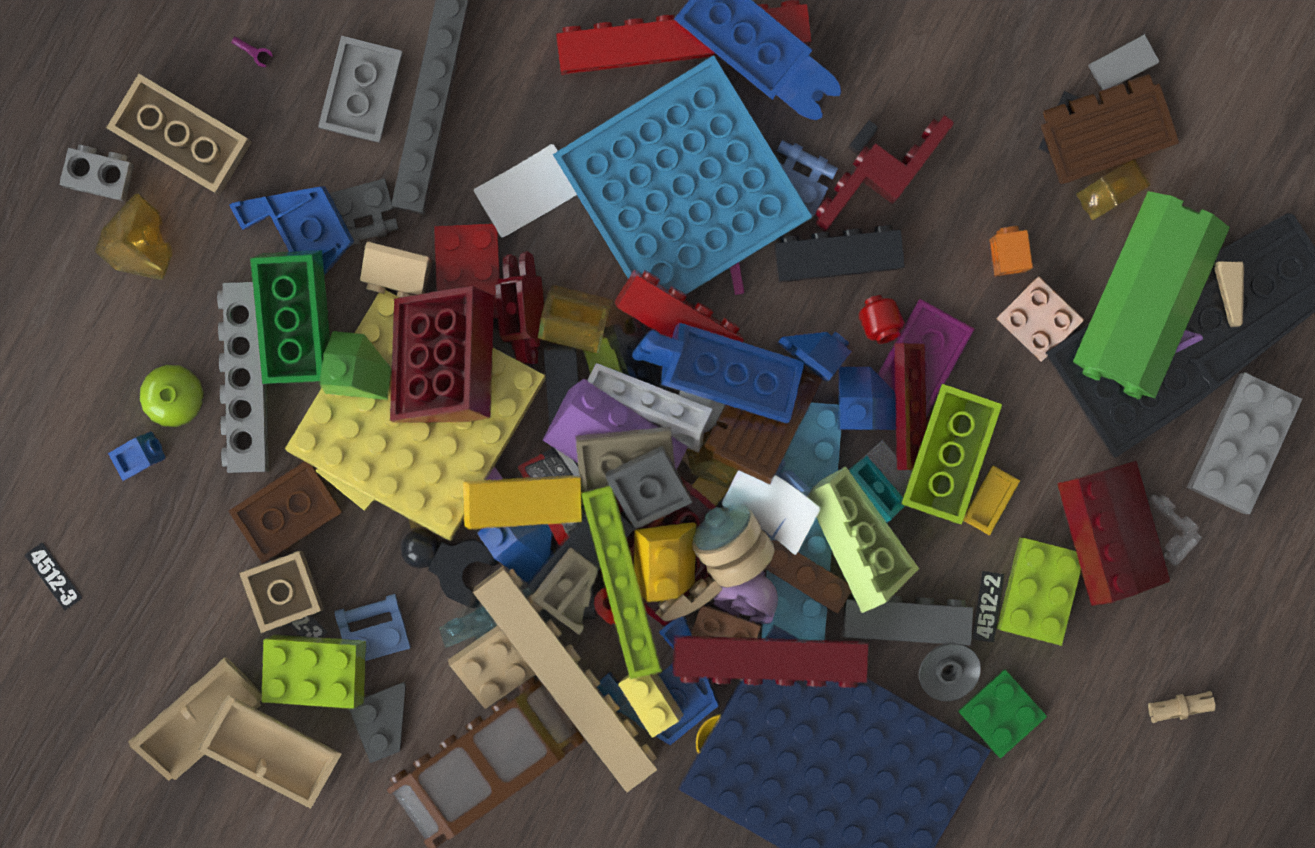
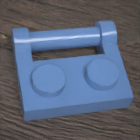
(381, 638)

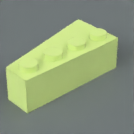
(861, 540)

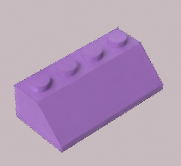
(593, 411)

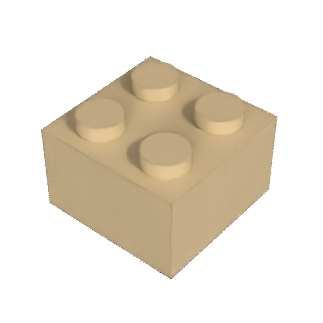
(281, 591)

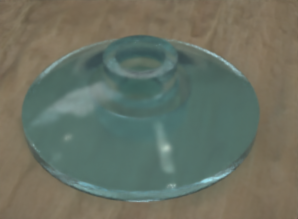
(721, 526)

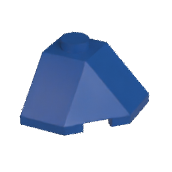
(818, 351)
(865, 400)
(519, 547)

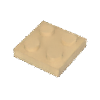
(491, 667)

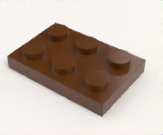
(285, 511)

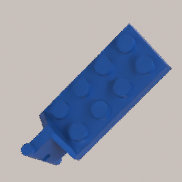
(724, 370)

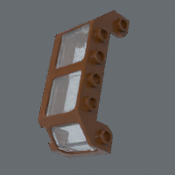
(485, 763)

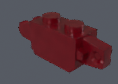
(520, 306)

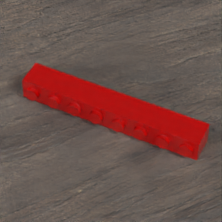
(653, 42)

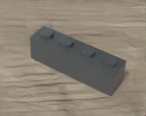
(910, 621)

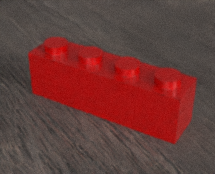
(666, 308)

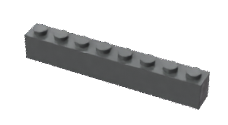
(430, 105)

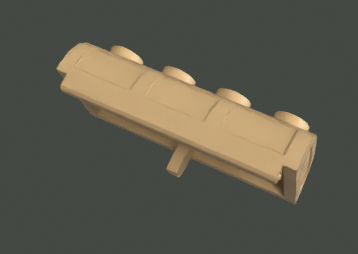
(176, 733)
(269, 751)

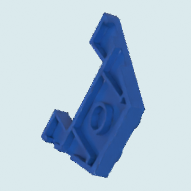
(304, 220)
(693, 699)

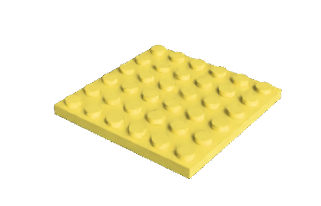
(412, 464)

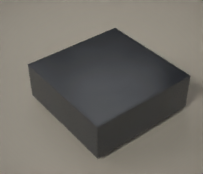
(863, 137)

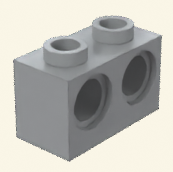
(95, 180)

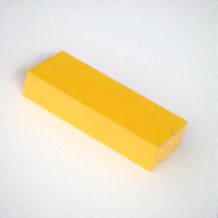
(522, 501)

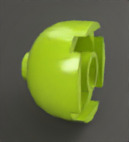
(171, 395)

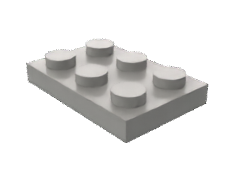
(360, 89)

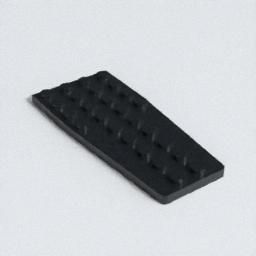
(1275, 301)

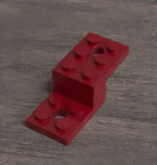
(882, 172)

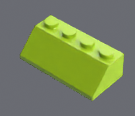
(951, 454)

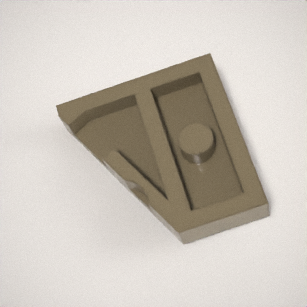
(568, 589)

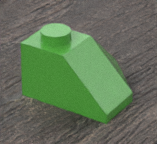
(354, 368)

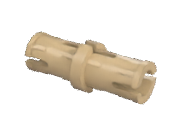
(1181, 706)

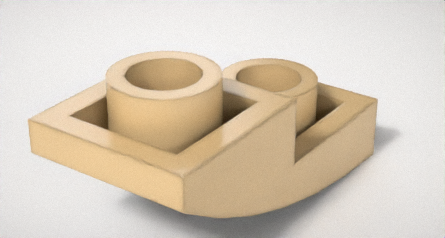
(700, 592)

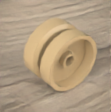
(740, 558)

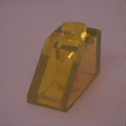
(1113, 189)

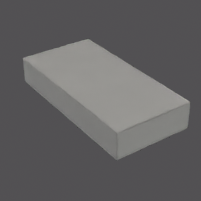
(1124, 63)

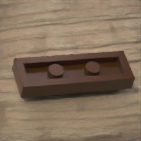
(809, 577)

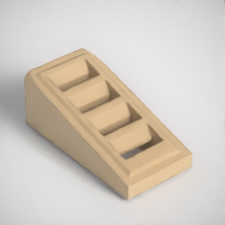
(1231, 284)

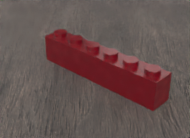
(770, 659)

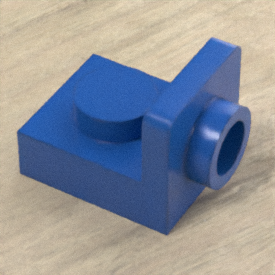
(137, 455)

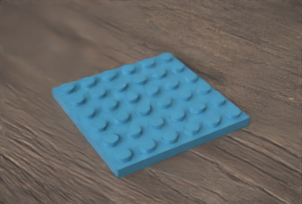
(683, 181)

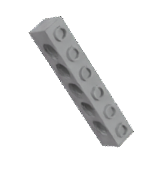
(256, 424)

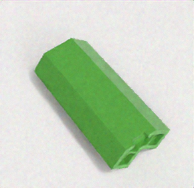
(1151, 295)

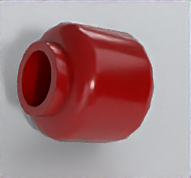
(881, 319)

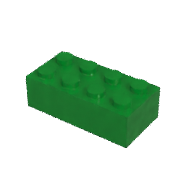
(290, 315)

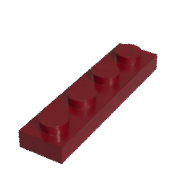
(910, 402)

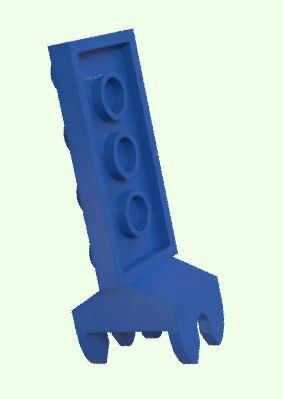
(761, 51)

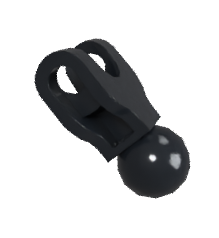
(447, 561)

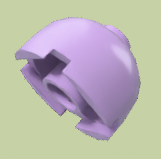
(753, 598)

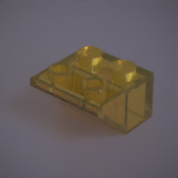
(575, 318)

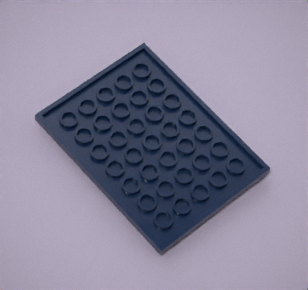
(833, 766)

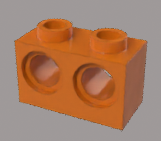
(1010, 251)

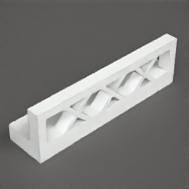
(656, 405)

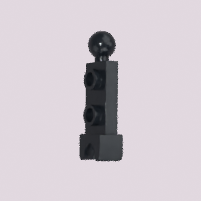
(625, 344)

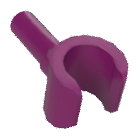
(251, 50)

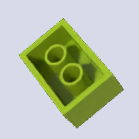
(1040, 591)
(313, 671)

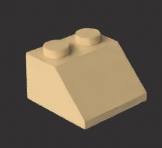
(394, 270)

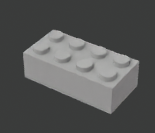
(1244, 443)

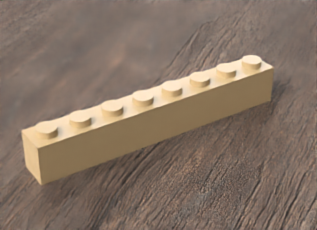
(565, 679)

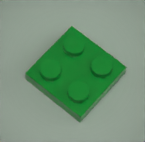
(1002, 713)

